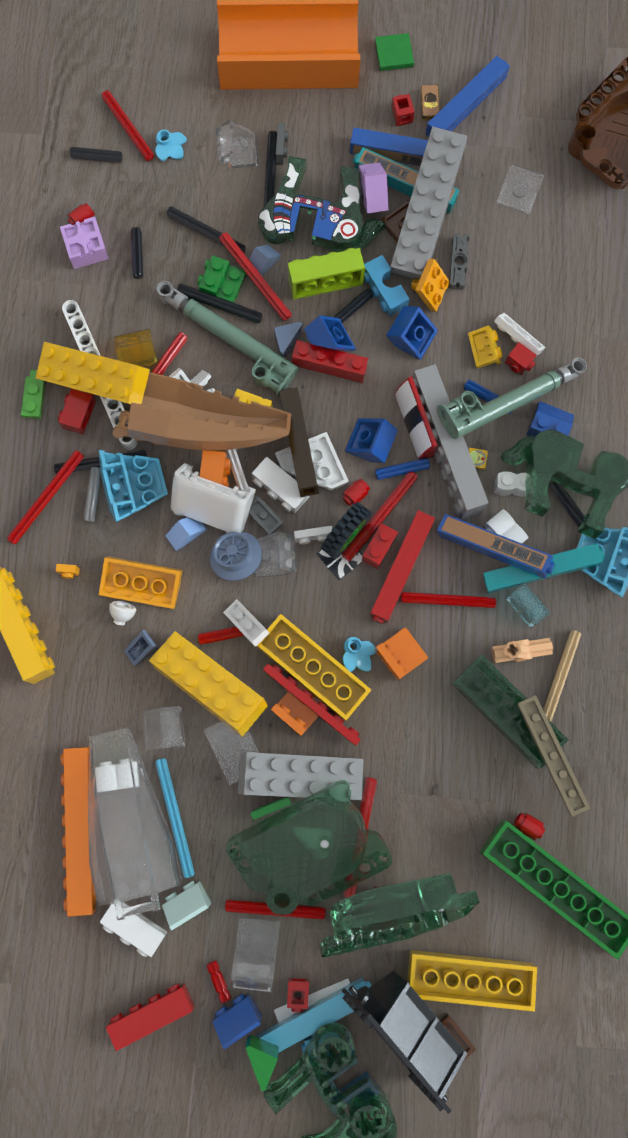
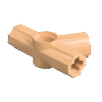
(522, 650)

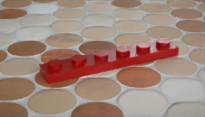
(306, 698)

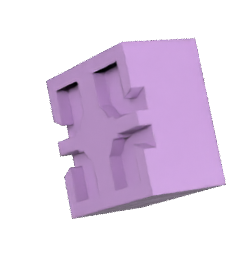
(373, 187)
(84, 243)

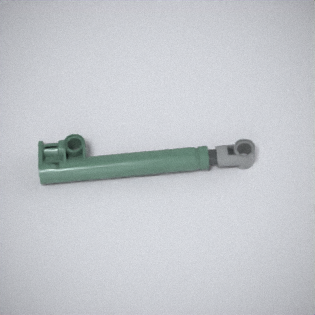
(277, 370)
(465, 418)

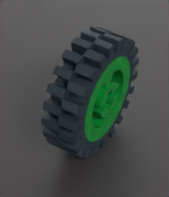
(346, 530)

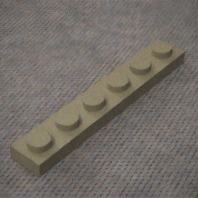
(553, 756)

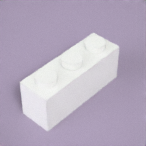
(279, 485)
(134, 930)

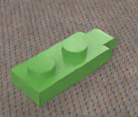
(33, 397)

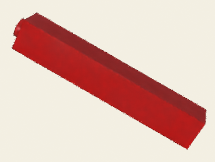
(402, 567)

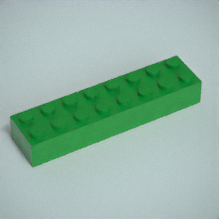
(558, 888)

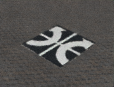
(340, 566)

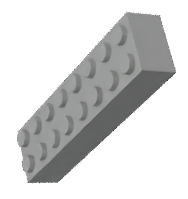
(428, 202)
(450, 453)

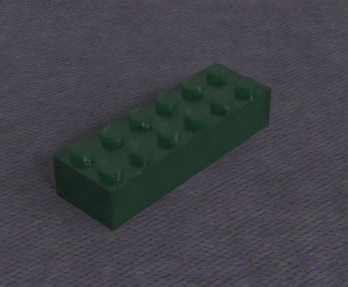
(497, 701)

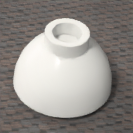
(121, 611)

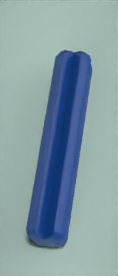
(480, 391)
(401, 469)

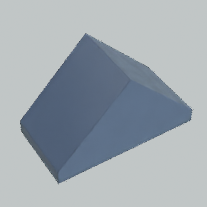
(264, 258)
(287, 336)
(141, 648)

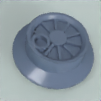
(235, 556)

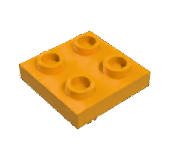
(431, 285)

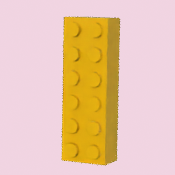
(92, 373)
(21, 633)
(313, 667)
(208, 683)
(473, 980)

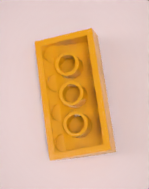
(140, 582)

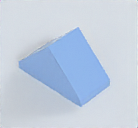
(184, 532)

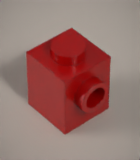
(521, 359)

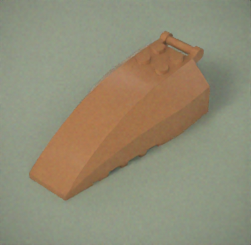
(195, 419)

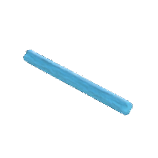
(175, 818)

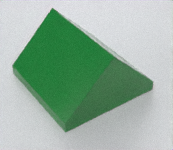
(262, 1058)

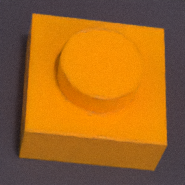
(67, 571)

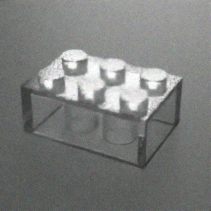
(227, 748)

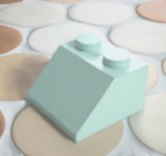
(186, 904)

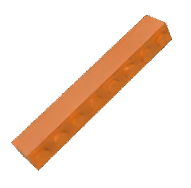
(78, 879)

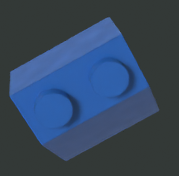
(412, 331)
(329, 333)
(550, 417)
(371, 439)
(236, 1020)

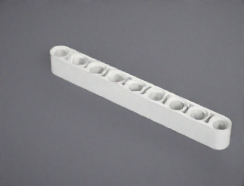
(81, 335)

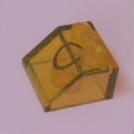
(136, 348)

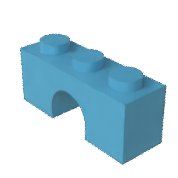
(390, 299)

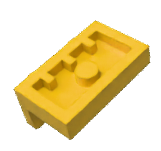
(485, 346)

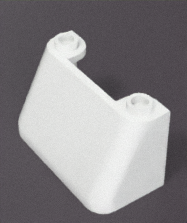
(210, 501)

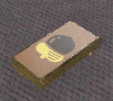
(429, 101)

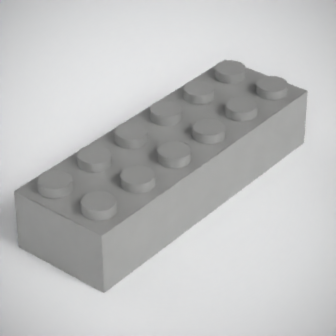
(296, 774)

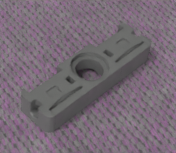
(457, 272)

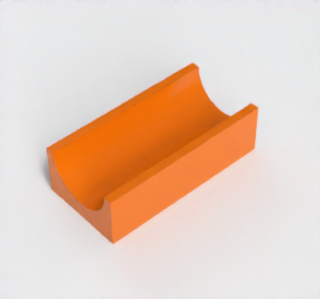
(288, 44)

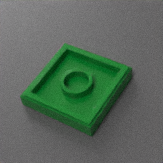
(394, 52)
(271, 807)

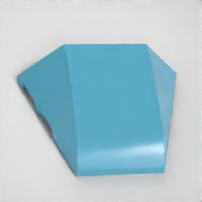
(130, 482)
(614, 569)

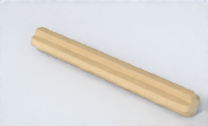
(561, 674)

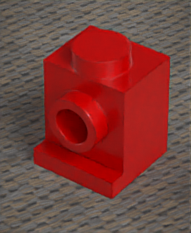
(402, 109)
(301, 985)

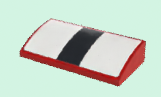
(415, 419)

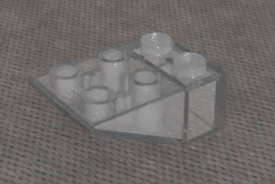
(255, 954)

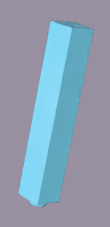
(305, 1023)

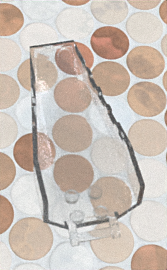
(126, 830)

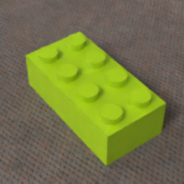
(326, 273)

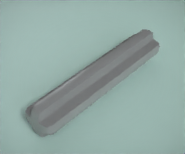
(92, 494)

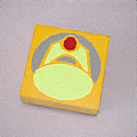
(479, 458)

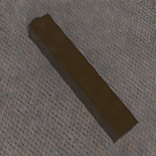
(299, 443)

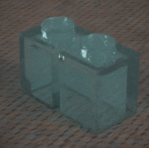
(535, 609)

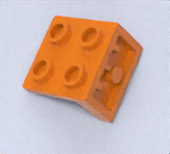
(401, 653)
(294, 712)

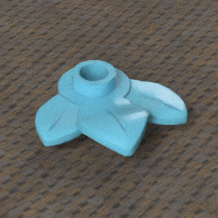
(170, 147)
(360, 656)

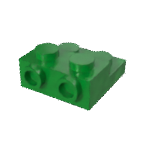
(221, 279)

